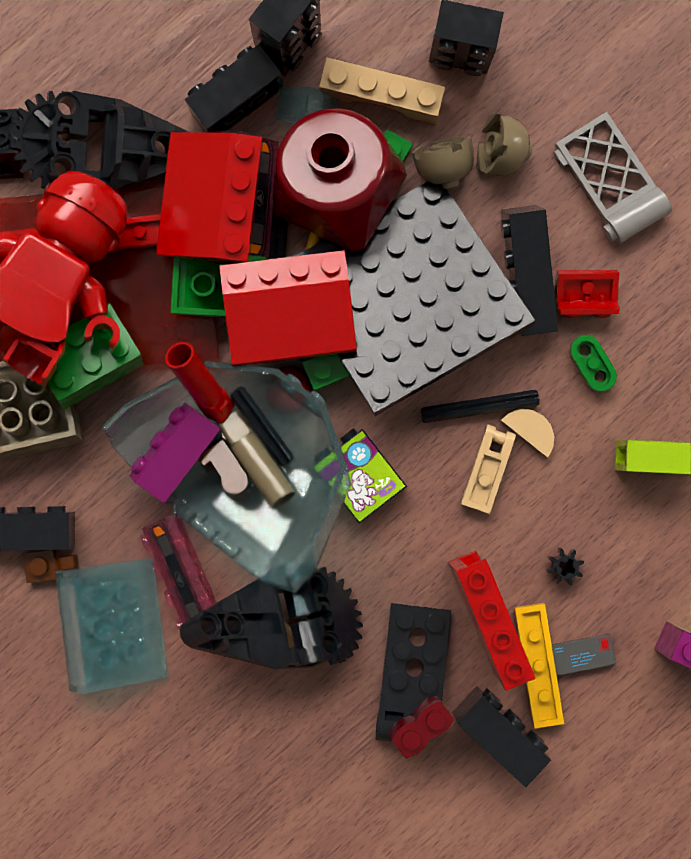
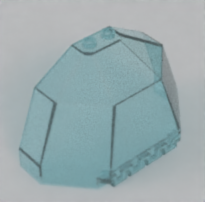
(277, 543)

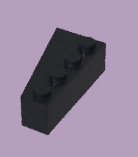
(530, 264)

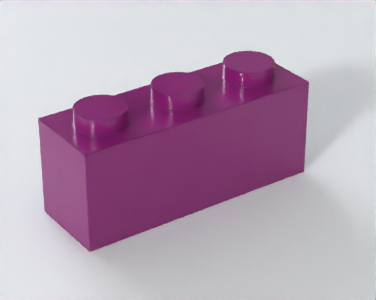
(173, 452)

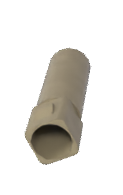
(256, 460)

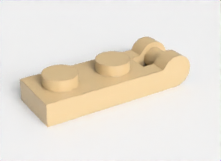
(487, 470)

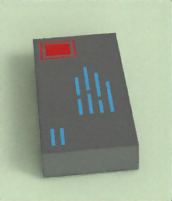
(583, 654)

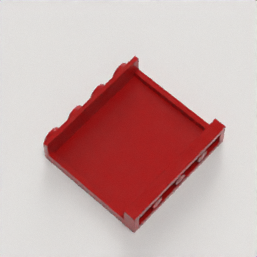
(492, 620)

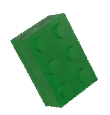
(92, 363)

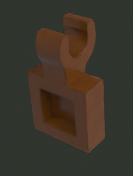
(43, 563)

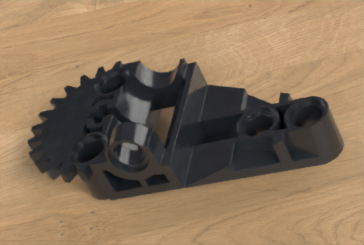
(126, 144)
(253, 629)

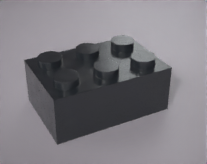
(465, 37)
(235, 91)
(502, 735)

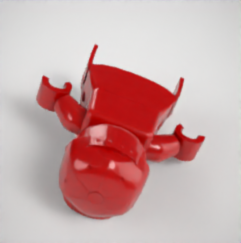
(50, 274)

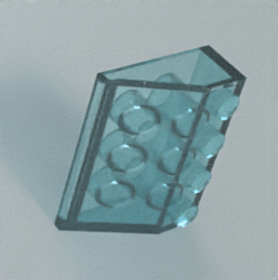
(111, 625)

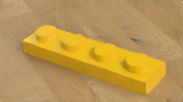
(536, 642)

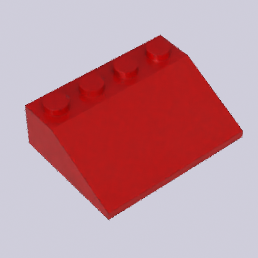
(210, 196)
(288, 308)

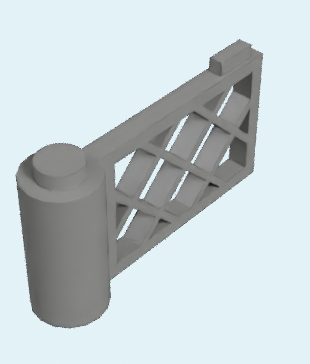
(633, 212)

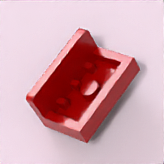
(587, 293)

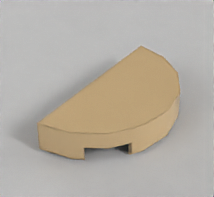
(532, 428)

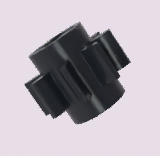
(565, 574)

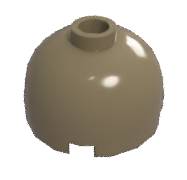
(504, 147)
(445, 161)

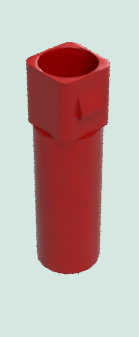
(199, 382)

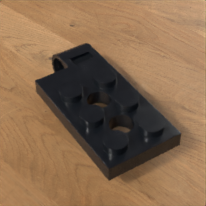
(399, 690)

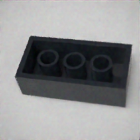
(286, 30)

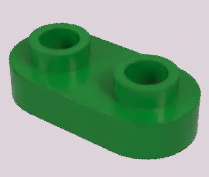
(593, 362)

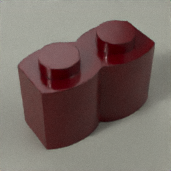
(414, 731)

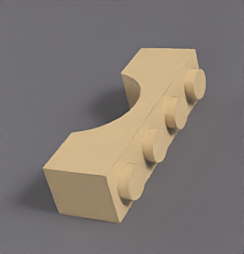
(363, 84)

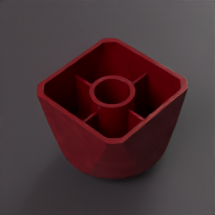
(336, 176)

